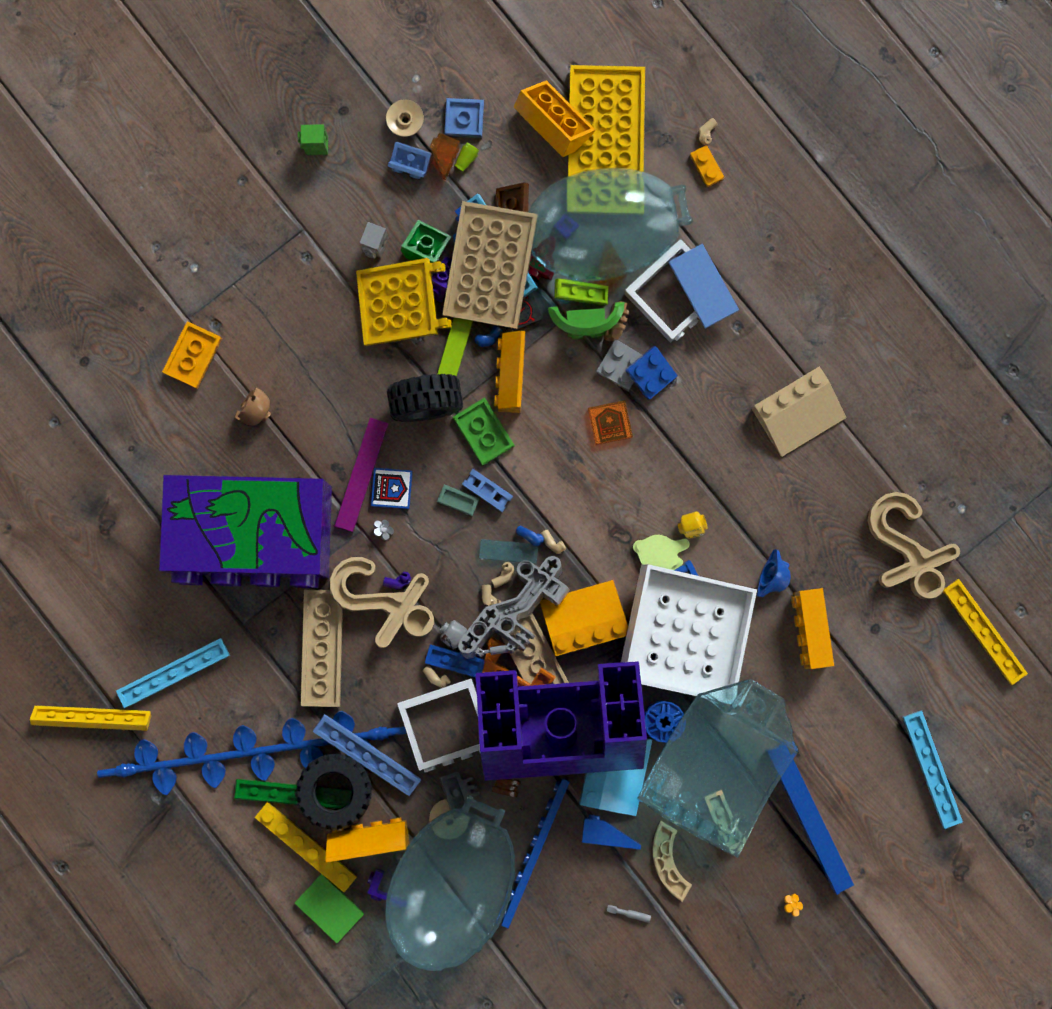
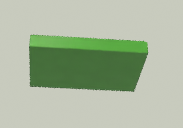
(483, 431)
(329, 908)

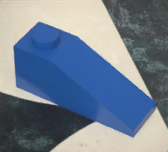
(603, 833)

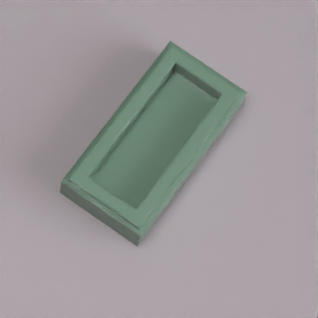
(458, 500)

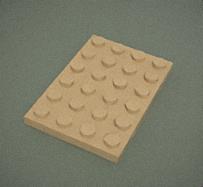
(490, 264)

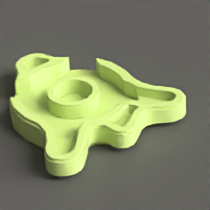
(660, 551)

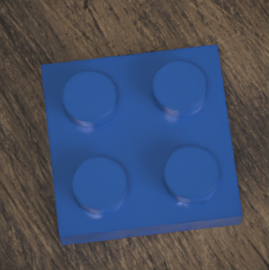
(651, 372)

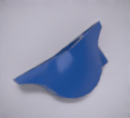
(774, 576)

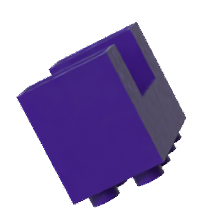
(562, 724)

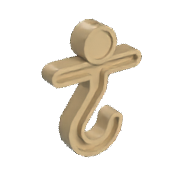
(919, 561)
(399, 606)

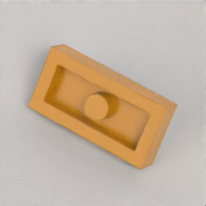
(706, 166)

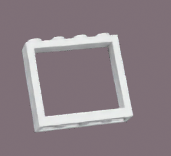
(631, 294)
(446, 759)

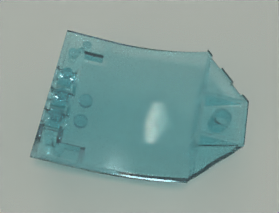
(725, 742)

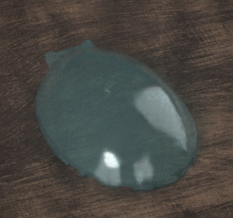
(606, 223)
(451, 888)

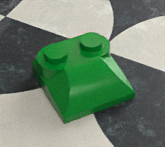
(425, 242)

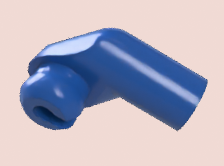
(489, 339)
(530, 536)

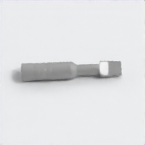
(630, 914)

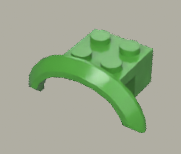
(586, 322)

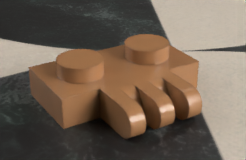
(616, 331)

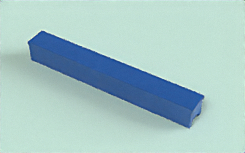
(815, 829)

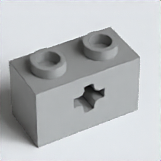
(374, 240)

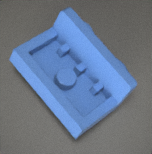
(410, 160)

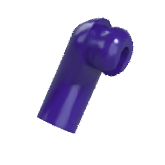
(398, 583)

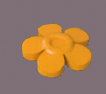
(792, 904)

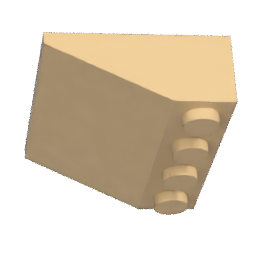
(799, 411)

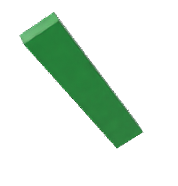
(285, 793)

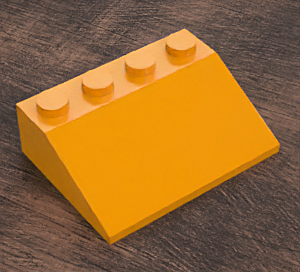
(585, 618)
(367, 840)

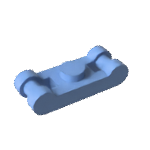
(487, 490)

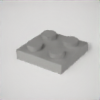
(615, 362)

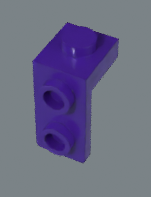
(440, 281)
(374, 880)

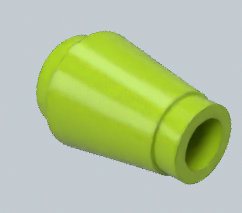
(466, 156)

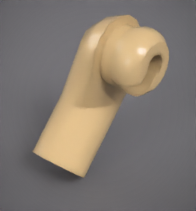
(704, 131)
(551, 544)
(506, 575)
(487, 598)
(435, 679)

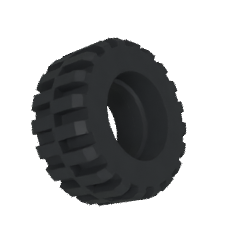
(424, 397)
(307, 798)

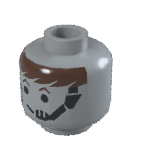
(452, 633)

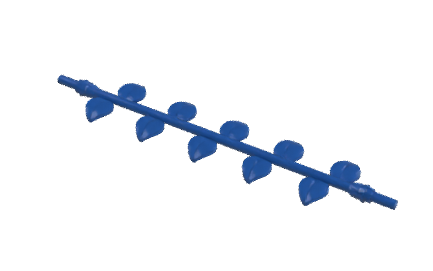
(244, 741)

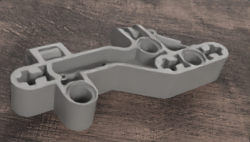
(538, 586)

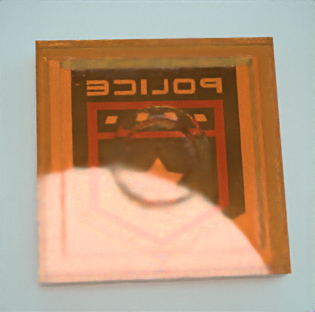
(610, 422)

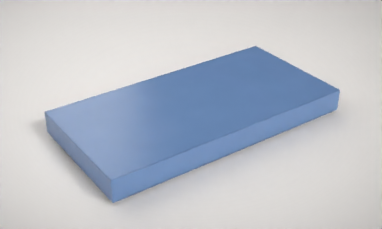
(703, 286)

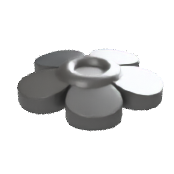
(383, 529)

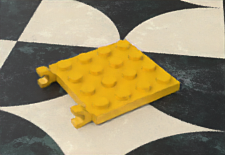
(399, 301)

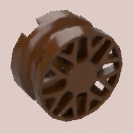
(506, 787)

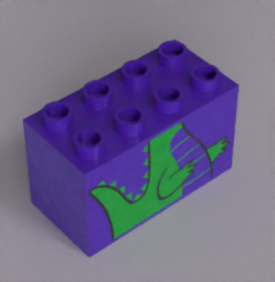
(245, 529)

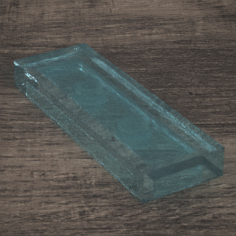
(508, 551)

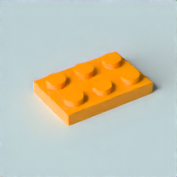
(192, 355)

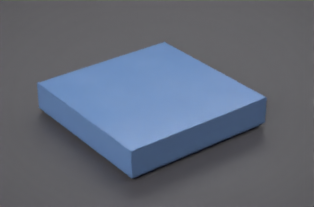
(464, 118)

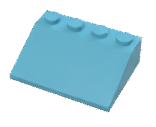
(615, 789)

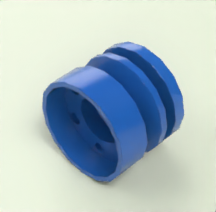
(660, 710)

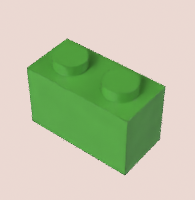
(313, 139)

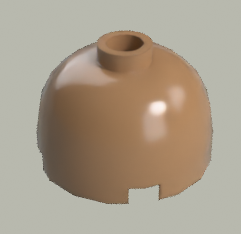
(254, 408)

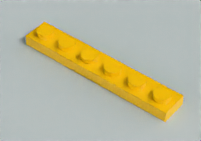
(984, 632)
(90, 718)
(305, 846)

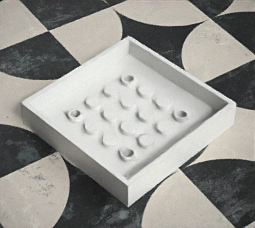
(687, 630)

